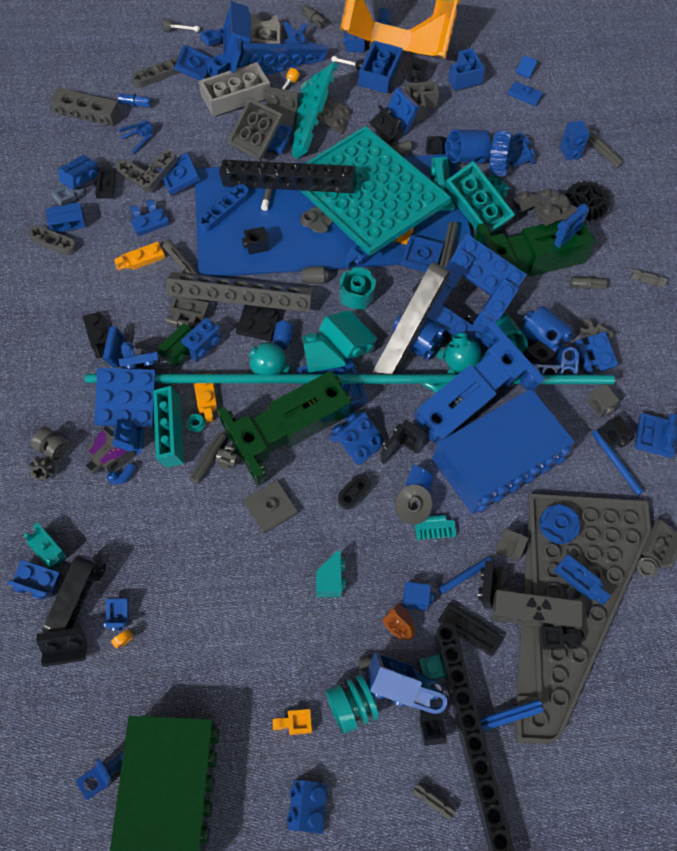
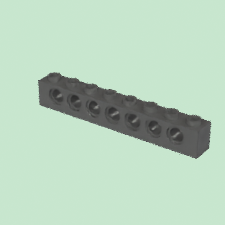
(239, 291)

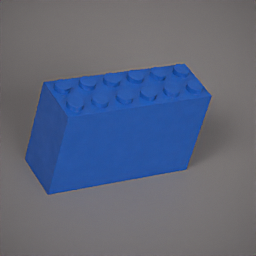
(502, 451)

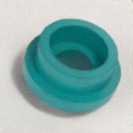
(195, 418)

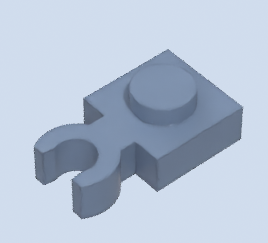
(66, 195)

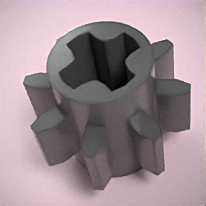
(227, 457)
(41, 468)

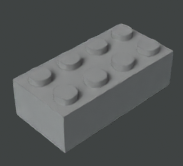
(233, 90)

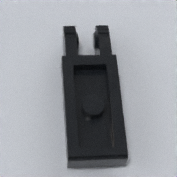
(96, 331)

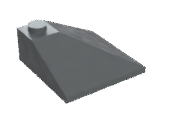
(255, 129)

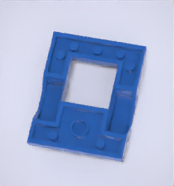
(486, 272)

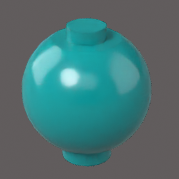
(462, 353)
(268, 359)

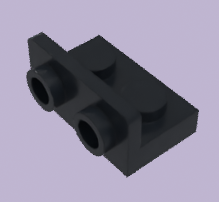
(386, 125)
(62, 646)

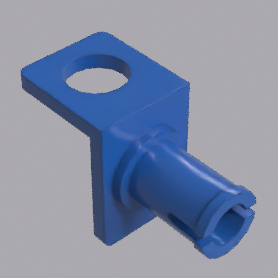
(102, 773)

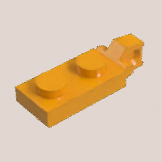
(140, 257)
(206, 399)

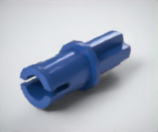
(134, 100)

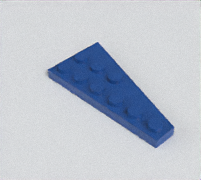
(276, 57)

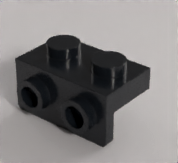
(493, 580)

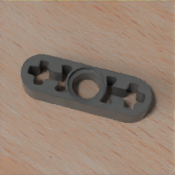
(57, 246)

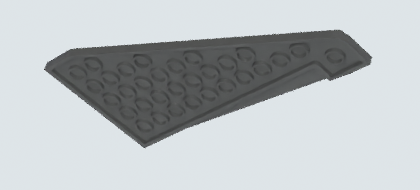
(608, 547)

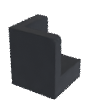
(435, 145)

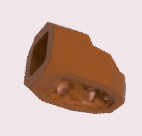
(399, 623)

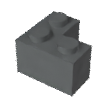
(424, 94)

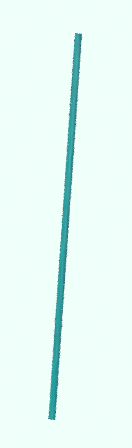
(352, 378)

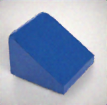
(526, 67)

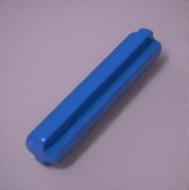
(511, 714)

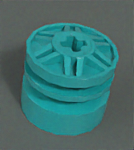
(352, 704)

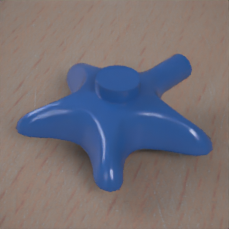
(294, 36)

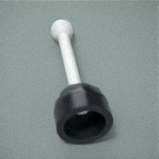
(358, 64)

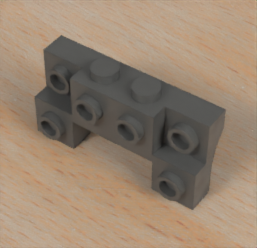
(548, 203)

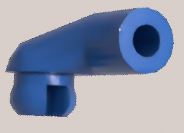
(122, 477)

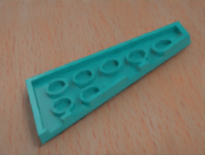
(311, 102)

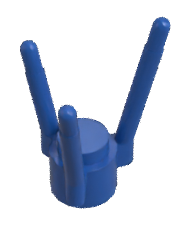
(143, 129)

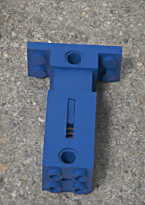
(476, 386)

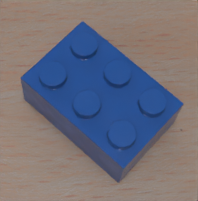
(380, 67)

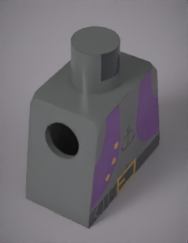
(105, 454)

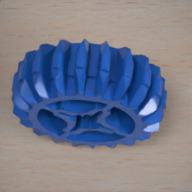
(501, 153)

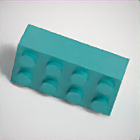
(478, 198)

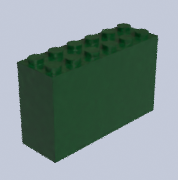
(165, 785)

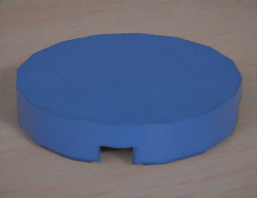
(559, 524)

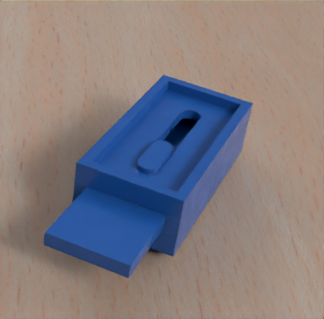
(235, 33)

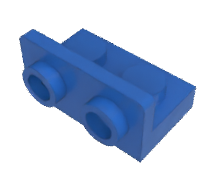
(520, 150)
(35, 579)

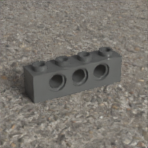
(85, 107)

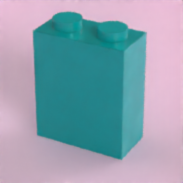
(348, 334)

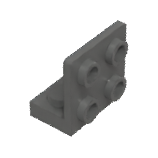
(283, 102)

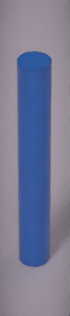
(462, 577)

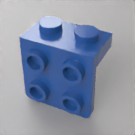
(357, 437)

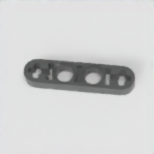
(139, 78)

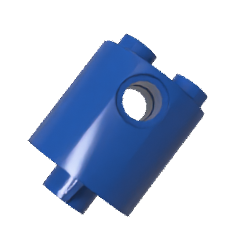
(468, 146)
(541, 327)
(427, 338)

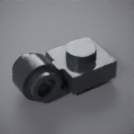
(554, 639)

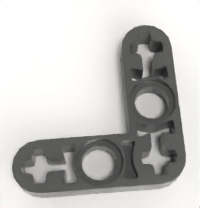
(149, 175)

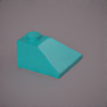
(321, 353)

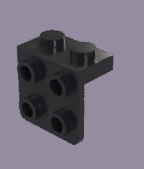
(407, 434)

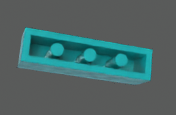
(168, 427)

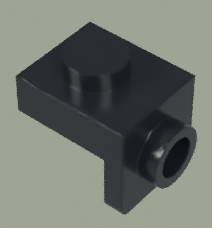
(432, 728)

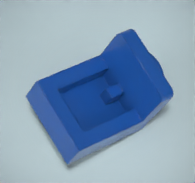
(117, 613)

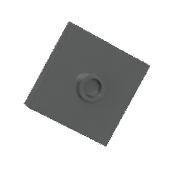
(270, 507)

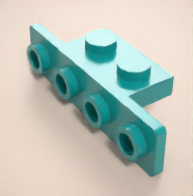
(440, 174)

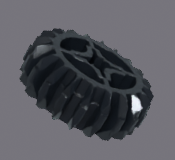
(590, 195)

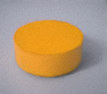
(122, 639)

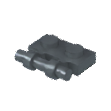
(188, 308)

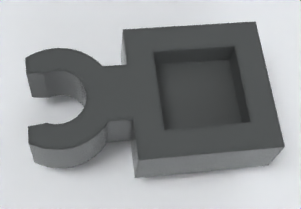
(593, 331)

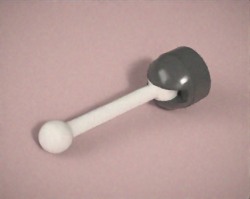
(168, 26)

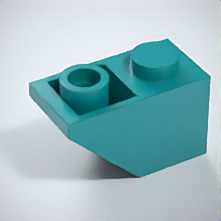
(329, 577)

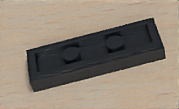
(471, 630)

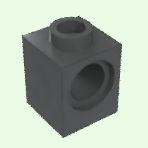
(603, 401)

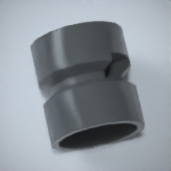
(50, 444)

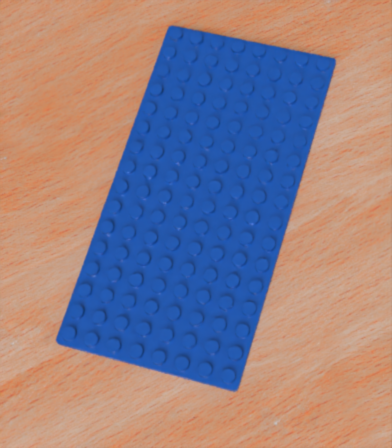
(289, 241)

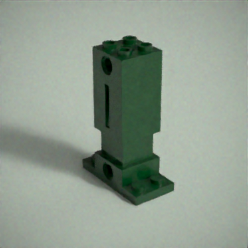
(535, 248)
(286, 421)

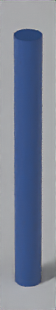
(618, 463)

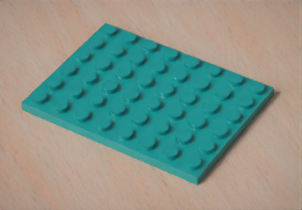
(387, 196)

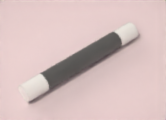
(266, 199)

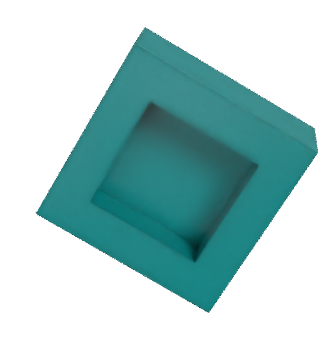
(432, 667)

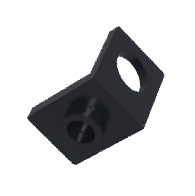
(532, 353)

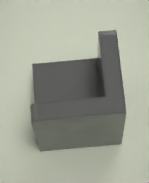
(511, 545)

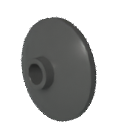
(405, 504)

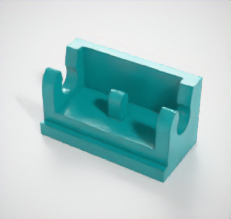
(45, 547)

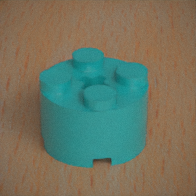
(357, 288)

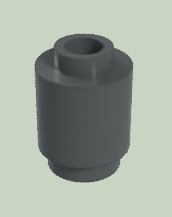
(314, 274)

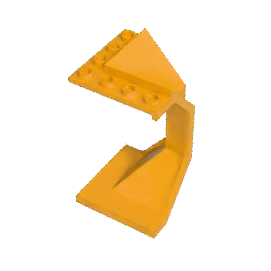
(426, 38)

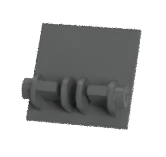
(334, 115)

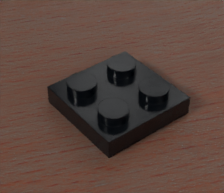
(258, 322)

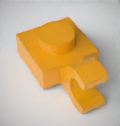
(298, 722)

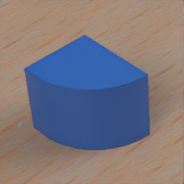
(420, 477)

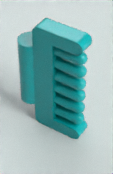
(435, 523)

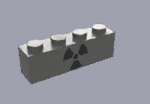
(536, 610)

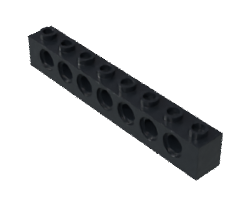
(288, 176)

